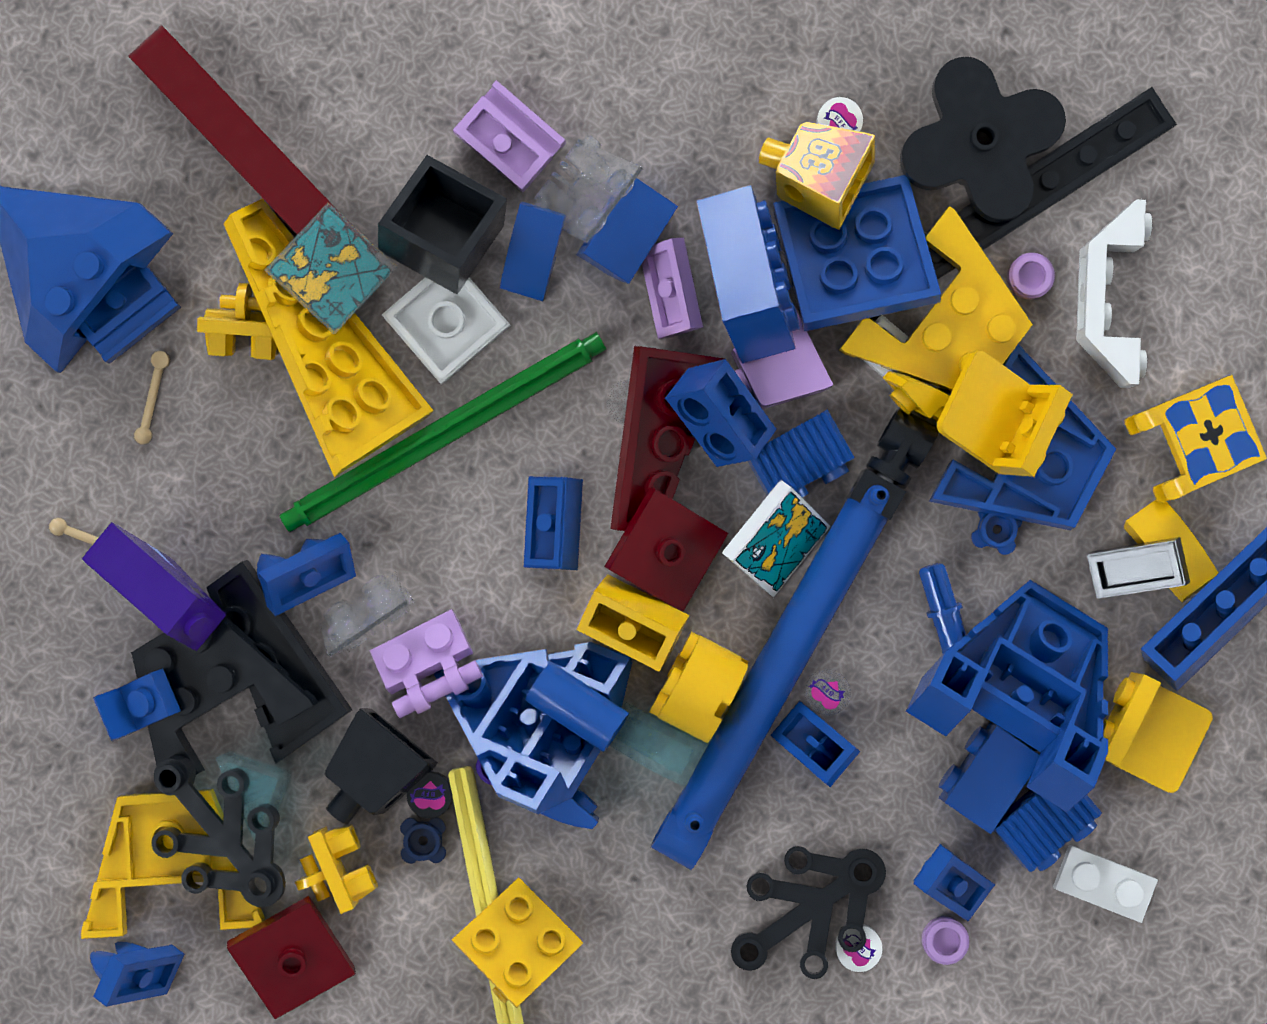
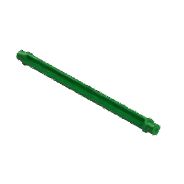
(442, 432)

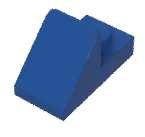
(137, 705)
(953, 883)

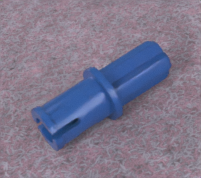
(942, 605)

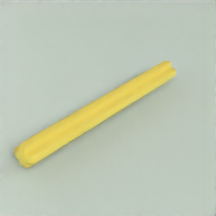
(478, 863)

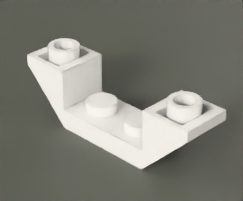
(1115, 355)

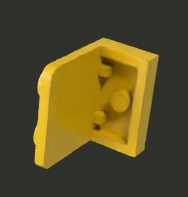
(1002, 416)
(1154, 731)

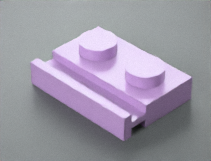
(509, 136)

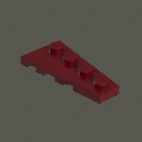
(652, 431)

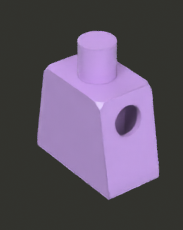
(786, 374)

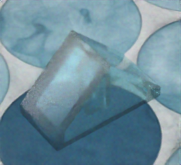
(266, 785)

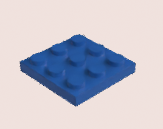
(866, 267)

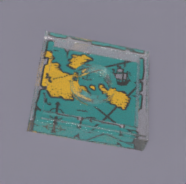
(331, 268)

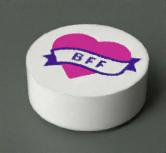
(841, 113)
(866, 957)

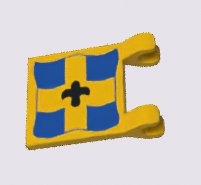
(1206, 435)

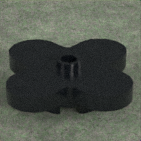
(951, 154)

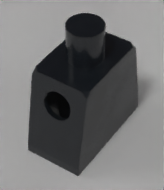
(373, 767)

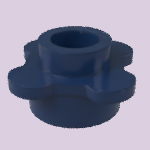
(413, 850)

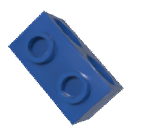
(721, 413)

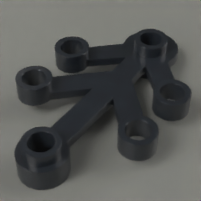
(223, 836)
(815, 905)

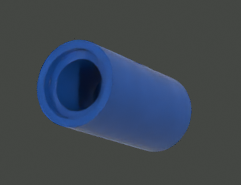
(577, 706)

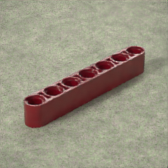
(229, 129)

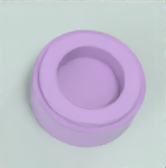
(1030, 276)
(945, 940)

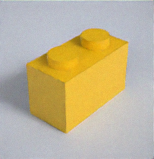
(632, 622)

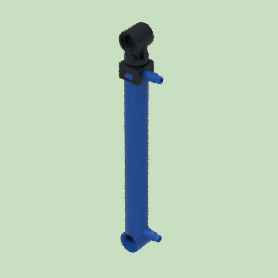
(794, 639)

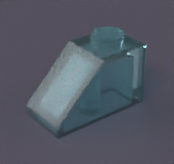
(658, 745)

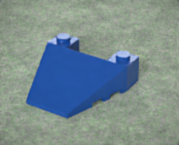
(1036, 675)

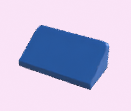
(553, 523)

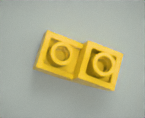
(915, 395)
(1161, 522)

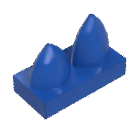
(306, 574)
(134, 972)

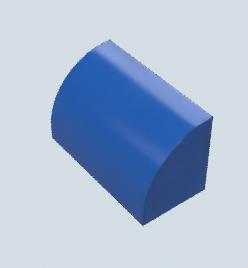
(629, 232)

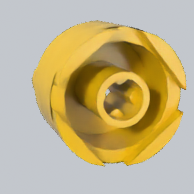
(699, 687)

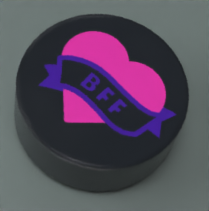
(430, 795)

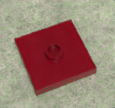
(666, 549)
(291, 957)

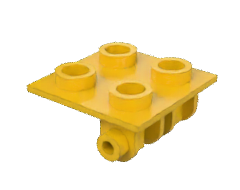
(517, 942)

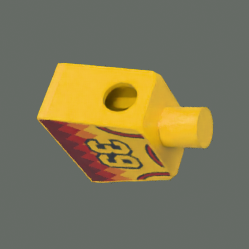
(821, 169)

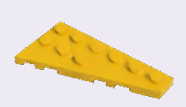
(343, 379)

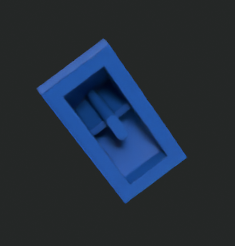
(815, 743)

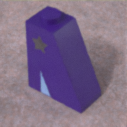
(154, 586)

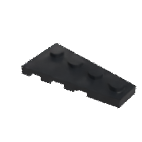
(243, 602)

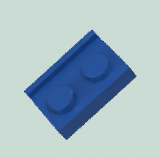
(128, 312)

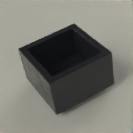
(441, 224)

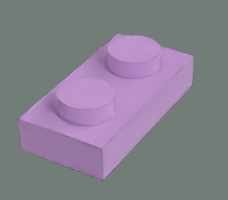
(671, 289)

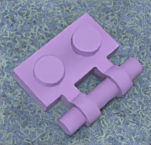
(420, 654)

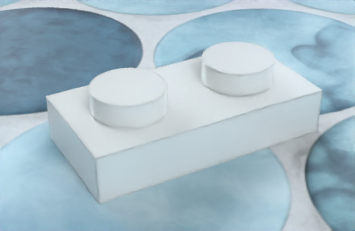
(1105, 883)

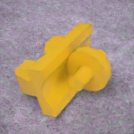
(223, 326)
(344, 886)

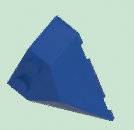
(65, 259)
(519, 746)

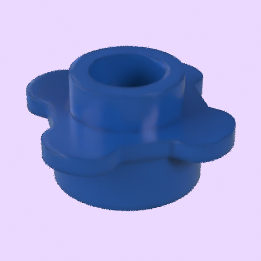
(1002, 541)

